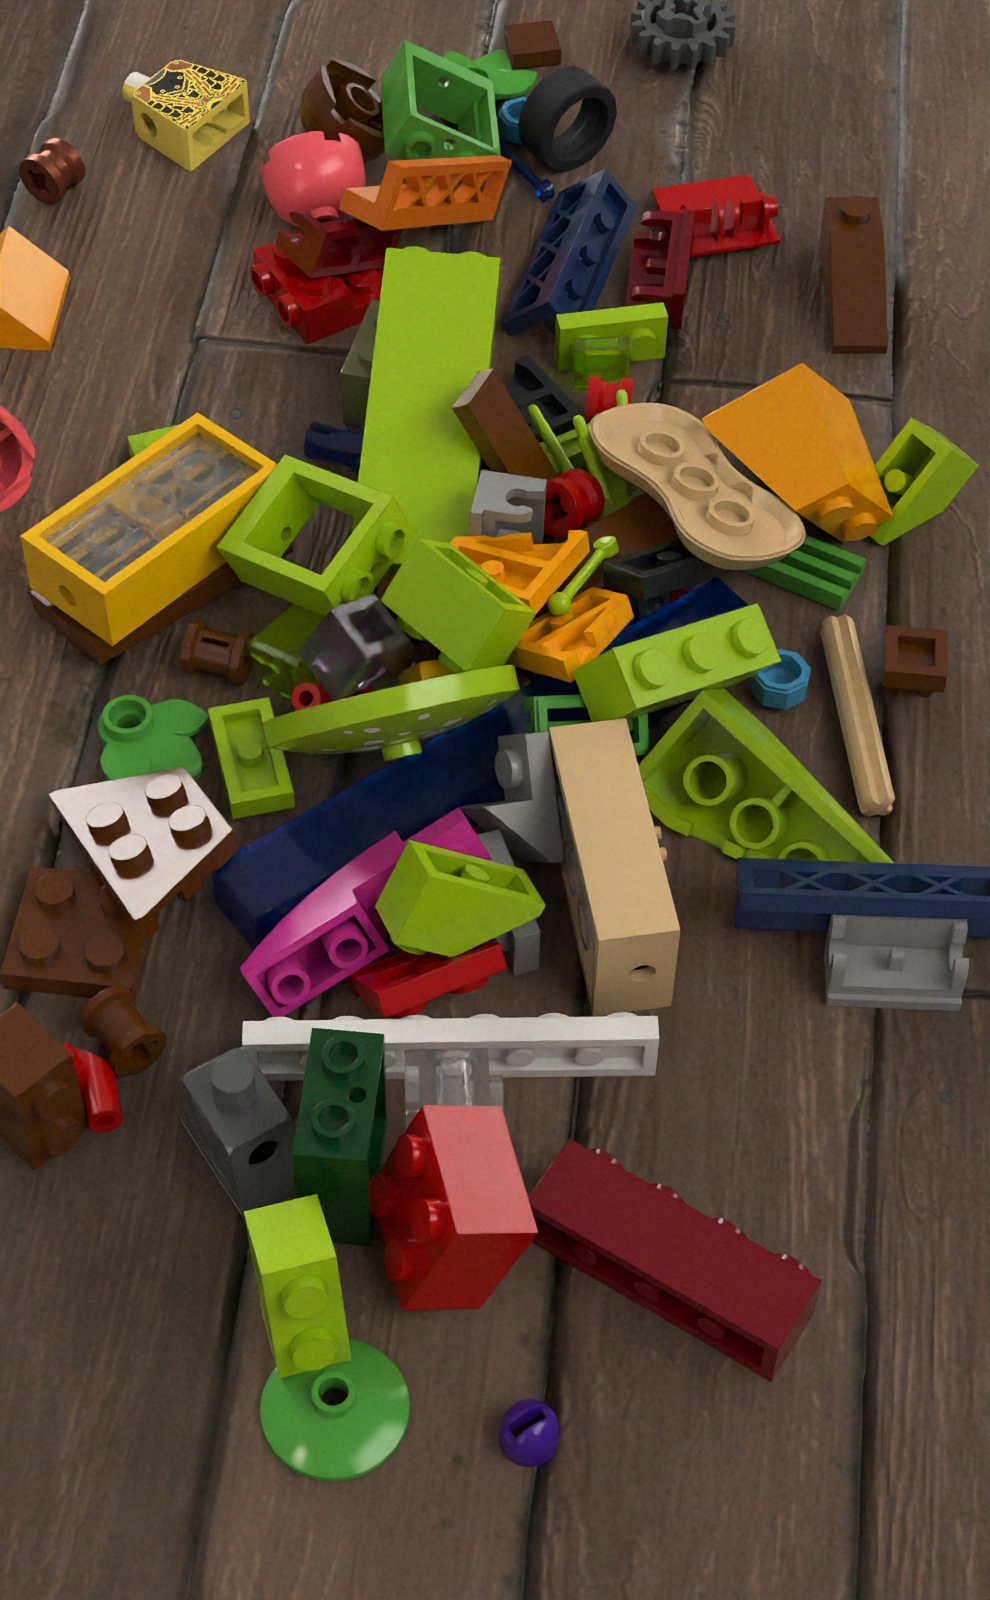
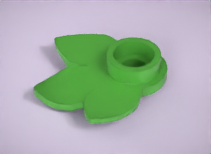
(497, 67)
(154, 739)

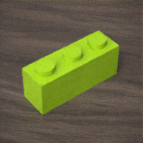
(676, 665)

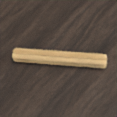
(857, 716)

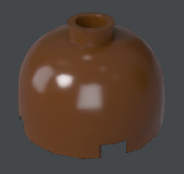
(343, 102)

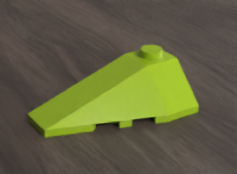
(744, 791)

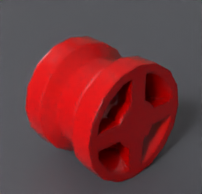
(602, 394)
(572, 502)

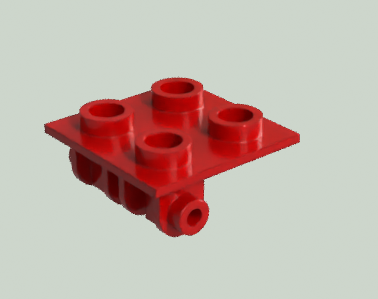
(727, 213)

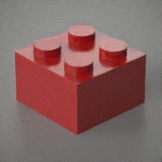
(451, 1208)

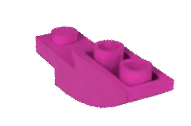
(338, 923)

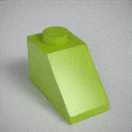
(919, 478)
(453, 900)

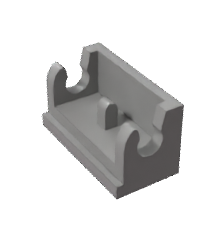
(508, 505)
(895, 962)

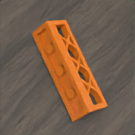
(429, 202)

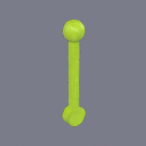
(560, 602)

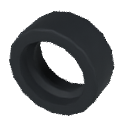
(550, 102)

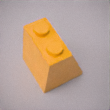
(808, 450)

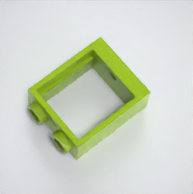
(279, 513)

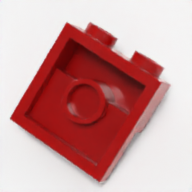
(313, 305)

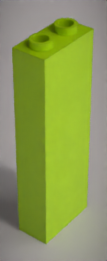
(427, 349)

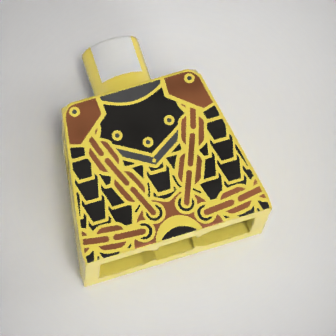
(187, 110)

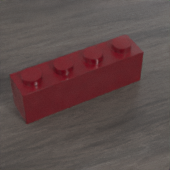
(673, 1258)

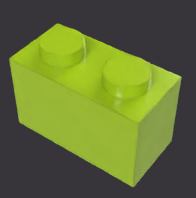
(456, 607)
(298, 1285)

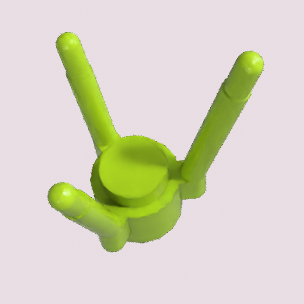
(614, 487)

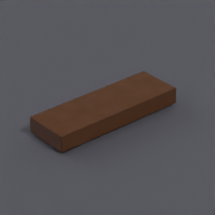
(501, 430)

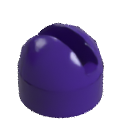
(535, 1444)

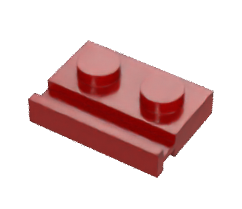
(405, 981)

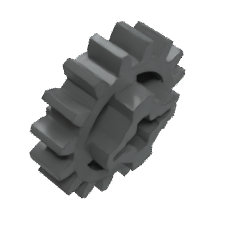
(682, 31)

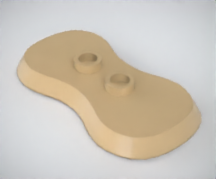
(685, 470)

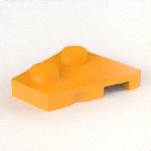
(523, 567)
(566, 642)

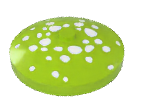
(393, 716)

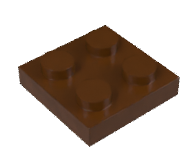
(71, 938)

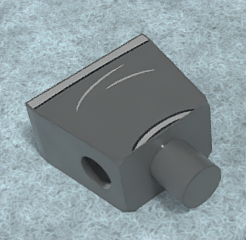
(230, 1113)

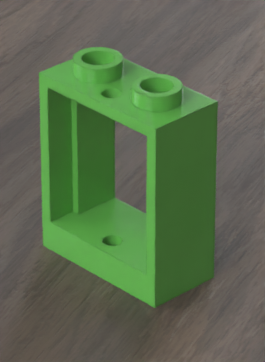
(463, 100)

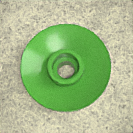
(343, 1438)

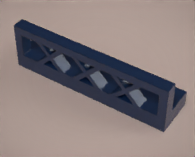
(572, 253)
(806, 893)

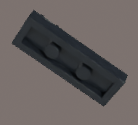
(653, 572)

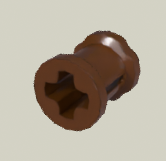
(216, 652)
(122, 1030)

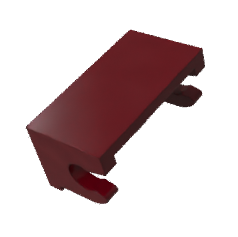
(335, 245)
(662, 263)

